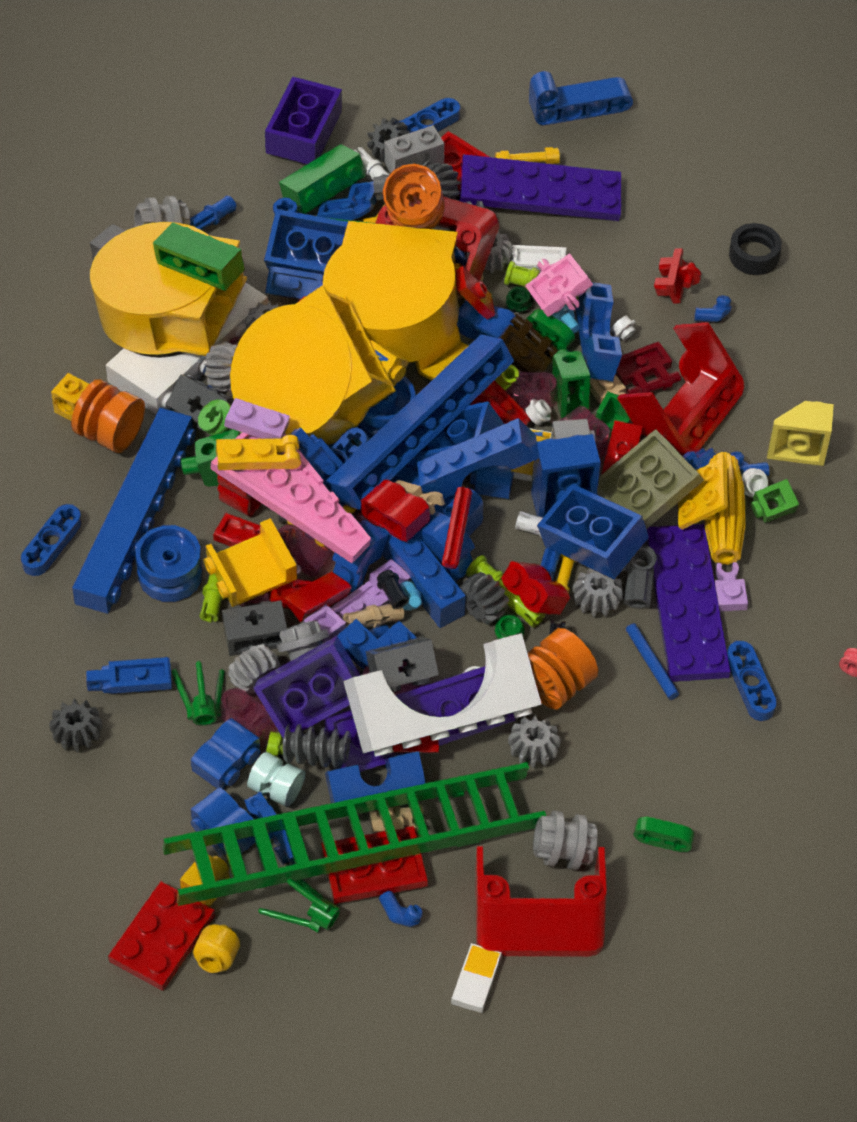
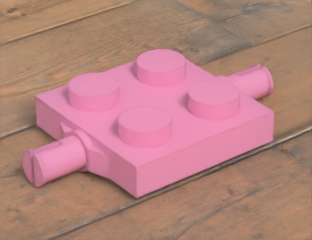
(558, 285)

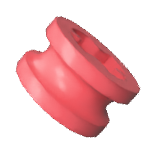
(849, 662)

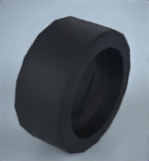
(755, 233)

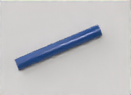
(652, 661)

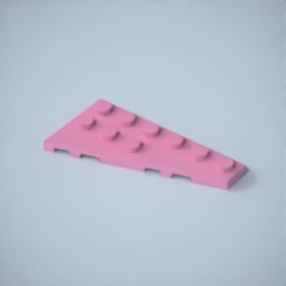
(304, 502)

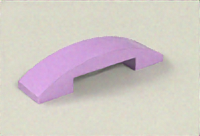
(358, 600)

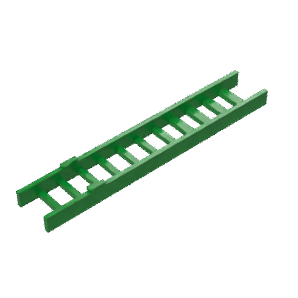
(365, 856)

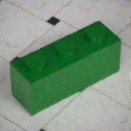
(323, 178)
(199, 256)

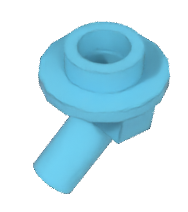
(567, 317)
(413, 594)

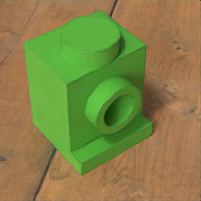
(781, 494)

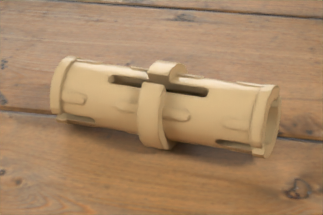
(375, 615)

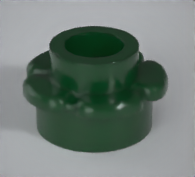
(518, 299)

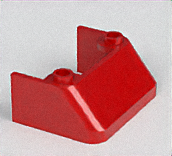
(475, 229)
(702, 401)
(541, 924)

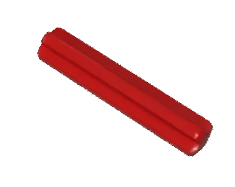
(457, 528)

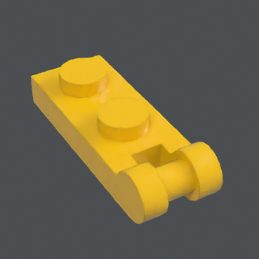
(258, 453)

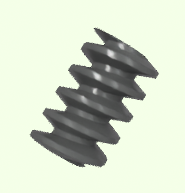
(316, 747)

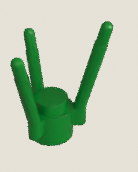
(203, 708)
(322, 912)

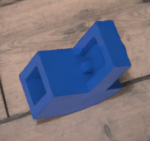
(435, 535)
(355, 572)

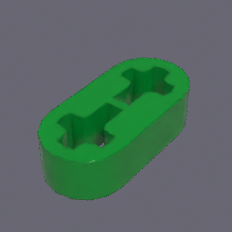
(557, 331)
(664, 834)

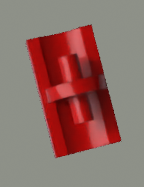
(679, 275)

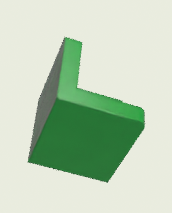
(611, 410)

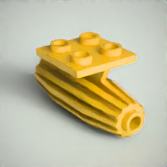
(721, 505)

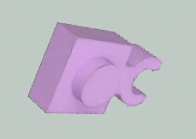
(730, 590)

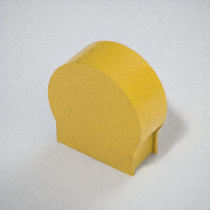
(398, 284)
(154, 306)
(311, 366)

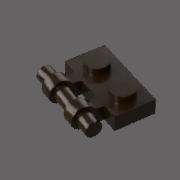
(524, 353)

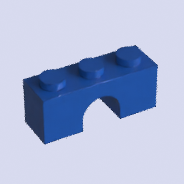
(401, 773)

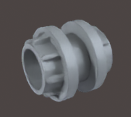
(170, 211)
(301, 638)
(565, 840)

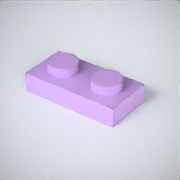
(256, 420)

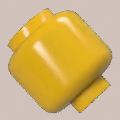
(216, 948)

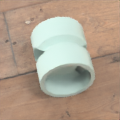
(272, 777)

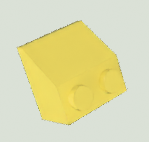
(802, 434)

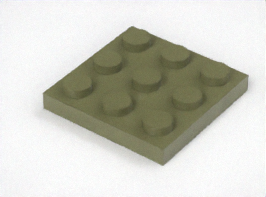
(649, 479)

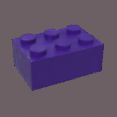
(303, 120)
(307, 687)

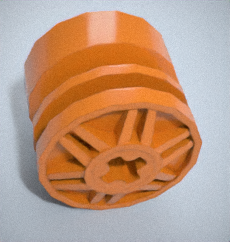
(409, 185)
(108, 416)
(561, 667)

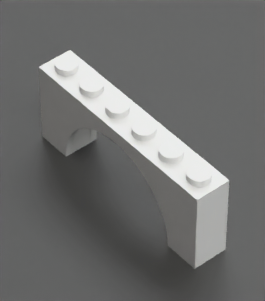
(156, 377)
(386, 721)

